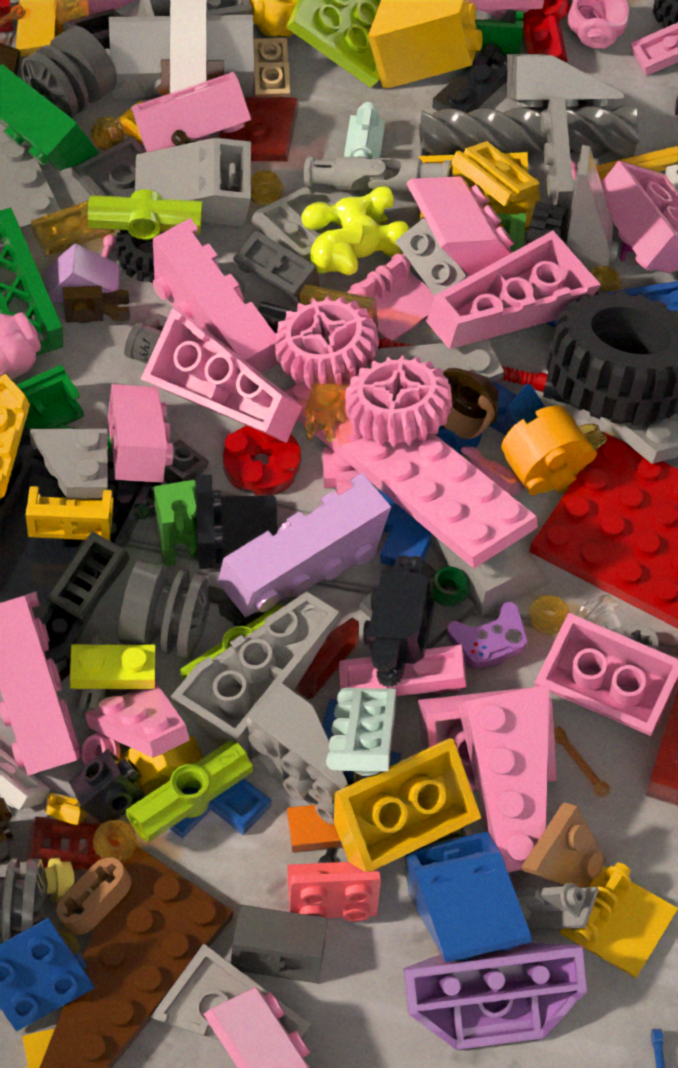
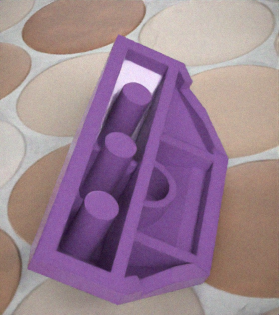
(496, 993)

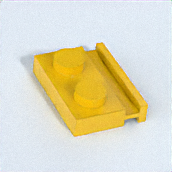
(495, 173)

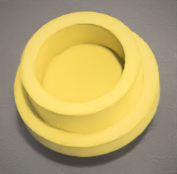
(58, 878)

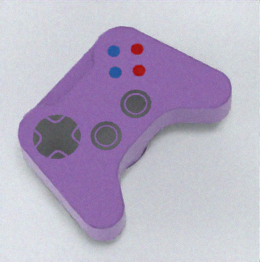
(493, 641)

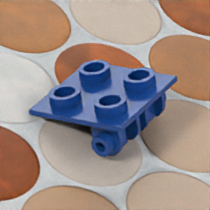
(39, 974)

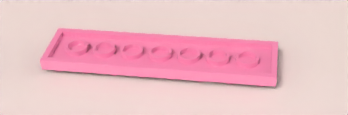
(434, 488)

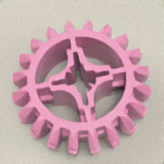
(349, 339)
(398, 401)

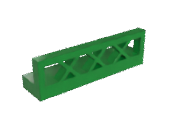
(31, 282)

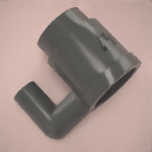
(144, 338)

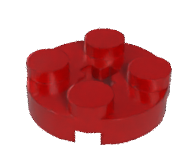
(262, 479)

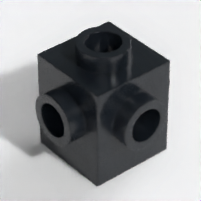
(108, 786)

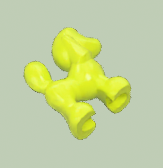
(360, 231)

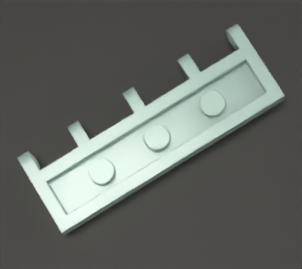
(362, 730)

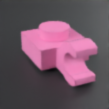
(337, 471)
(496, 472)

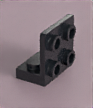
(229, 521)

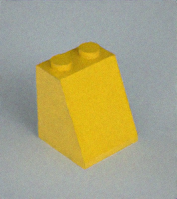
(423, 39)

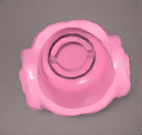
(598, 21)
(17, 345)

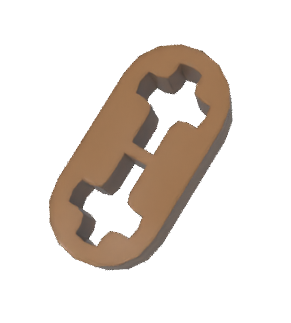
(93, 896)

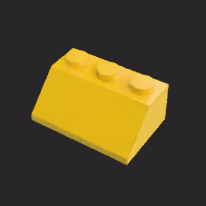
(404, 807)

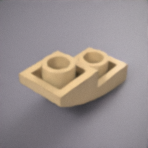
(271, 67)

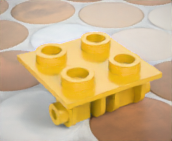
(623, 921)

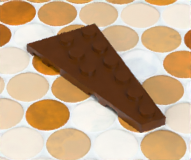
(134, 963)

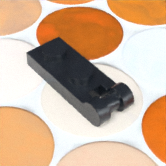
(475, 82)

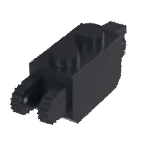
(399, 619)

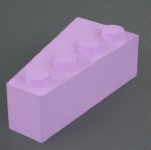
(306, 549)

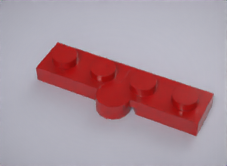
(543, 29)

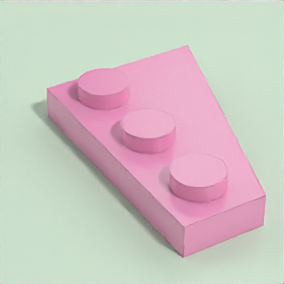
(140, 720)

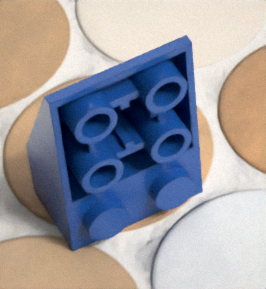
(466, 897)

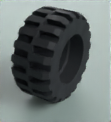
(617, 357)

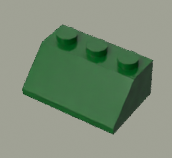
(41, 125)

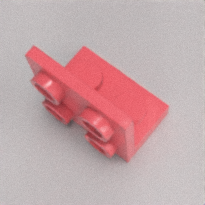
(333, 890)

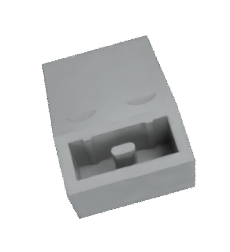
(543, 76)
(203, 171)
(294, 749)

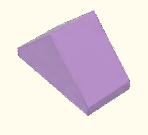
(80, 268)

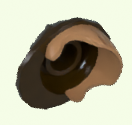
(472, 402)

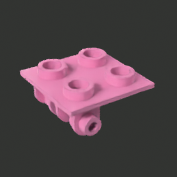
(399, 297)

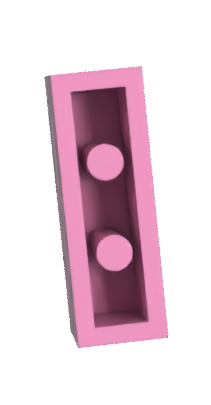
(195, 110)
(139, 433)

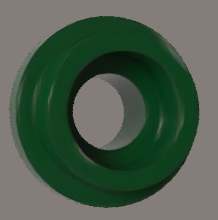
(451, 577)

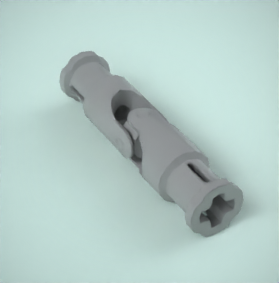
(364, 173)

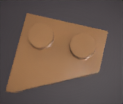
(566, 850)

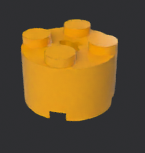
(547, 450)

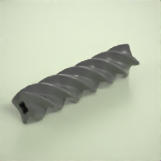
(521, 131)

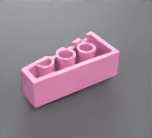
(196, 287)
(509, 767)

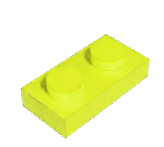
(112, 666)

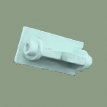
(365, 133)

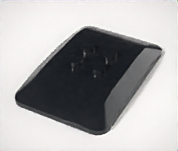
(39, 563)

